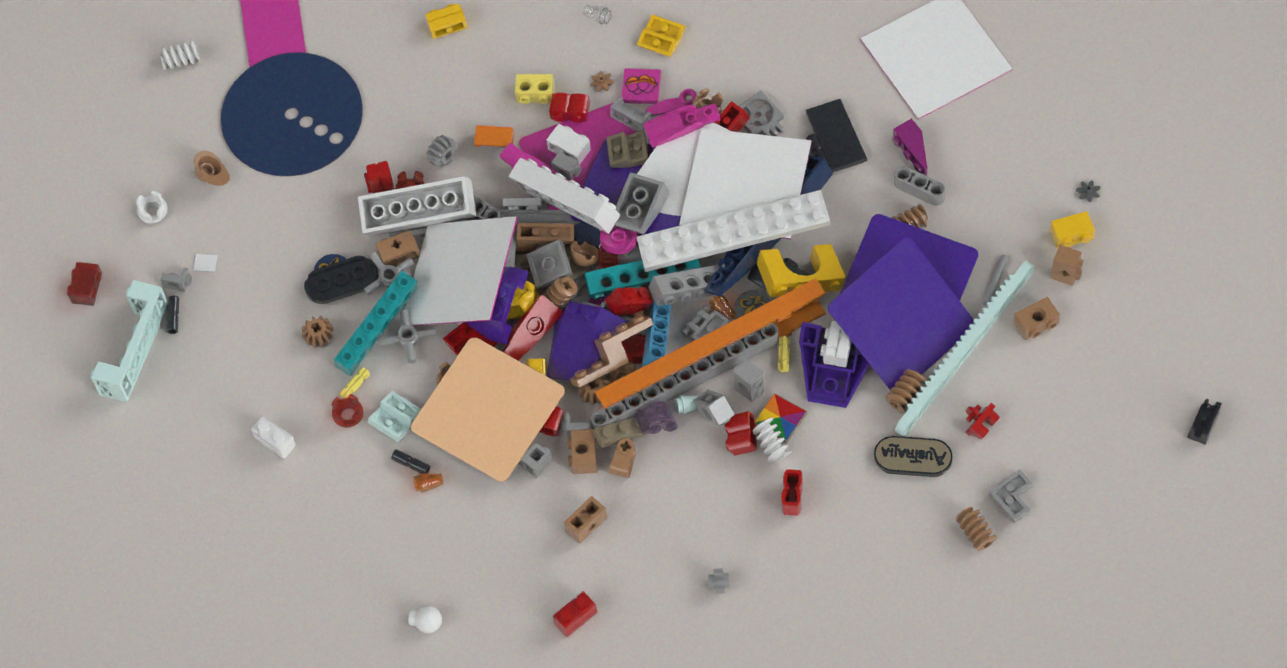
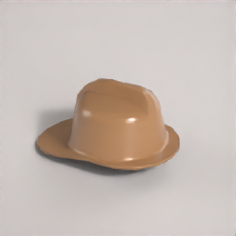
(210, 169)

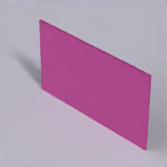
(272, 28)

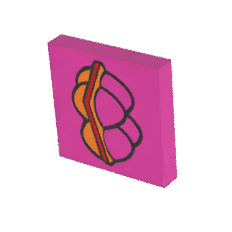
(641, 86)

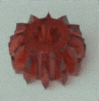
(606, 259)

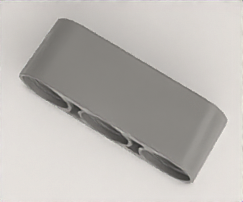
(915, 178)

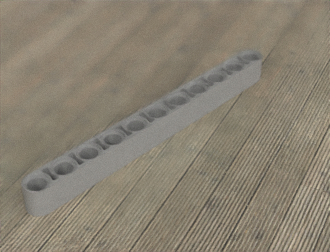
(696, 377)

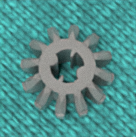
(441, 151)

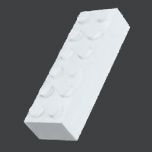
(565, 194)
(417, 206)

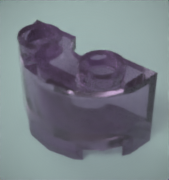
(656, 418)

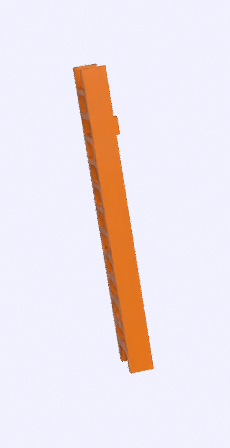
(785, 312)

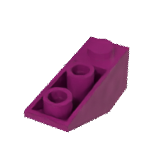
(910, 140)

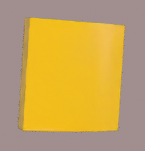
(661, 35)

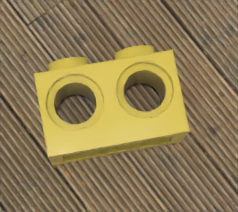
(534, 84)

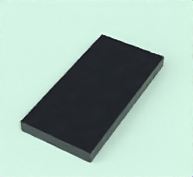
(836, 135)

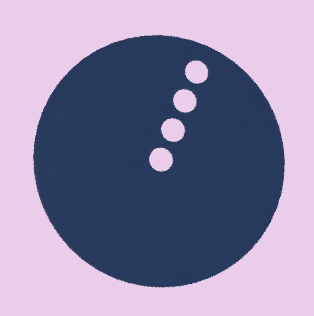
(279, 146)

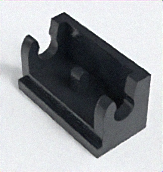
(1204, 422)

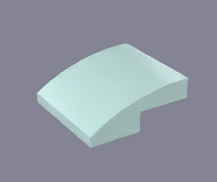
(394, 416)

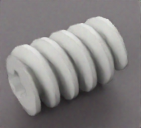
(179, 54)
(770, 441)

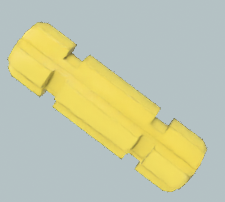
(783, 354)
(355, 383)

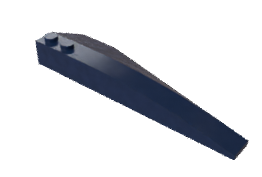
(742, 260)

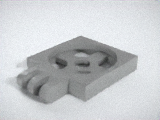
(767, 127)

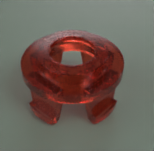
(403, 182)
(340, 405)

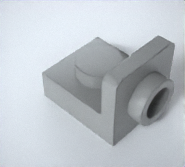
(175, 282)
(579, 425)

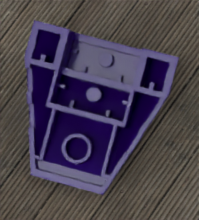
(496, 329)
(574, 339)
(826, 382)

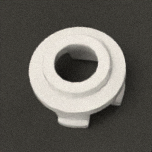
(153, 200)

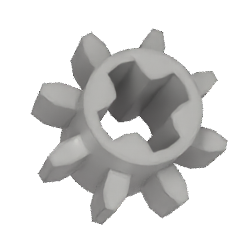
(719, 581)

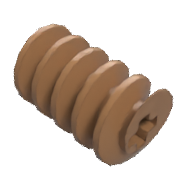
(913, 217)
(561, 291)
(904, 389)
(974, 529)

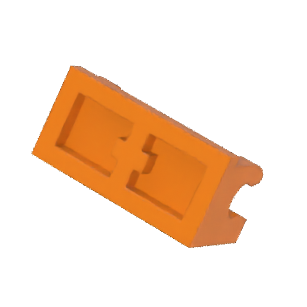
(493, 136)

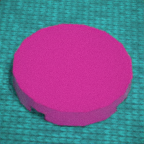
(618, 240)

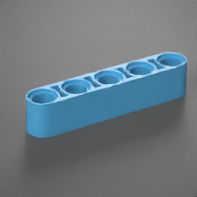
(656, 334)

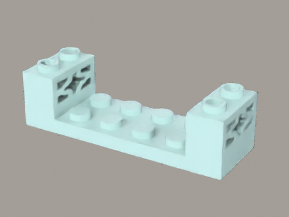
(119, 381)

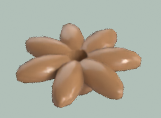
(601, 81)

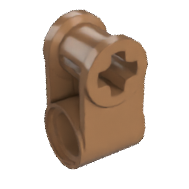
(623, 461)

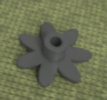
(1088, 190)

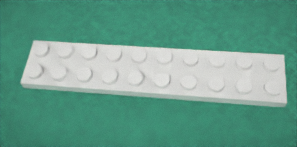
(733, 230)

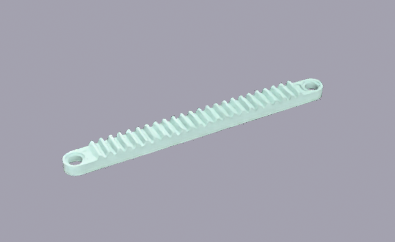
(963, 348)

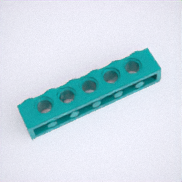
(612, 274)
(375, 323)

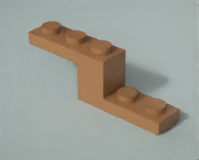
(542, 233)
(611, 350)

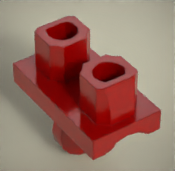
(977, 427)

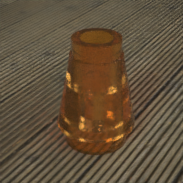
(722, 305)
(425, 482)

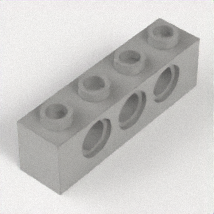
(681, 285)

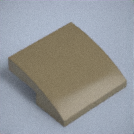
(627, 150)

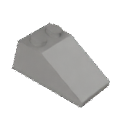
(640, 203)

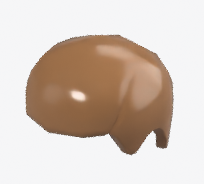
(583, 254)

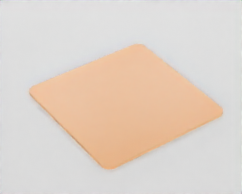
(487, 409)

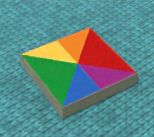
(784, 414)

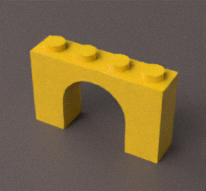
(781, 280)

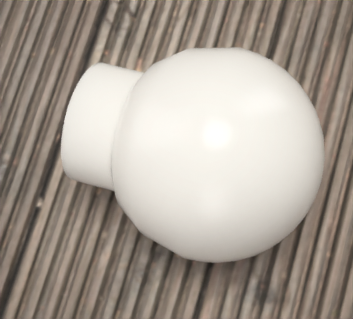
(426, 619)

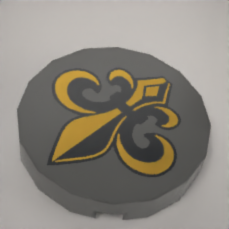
(750, 301)

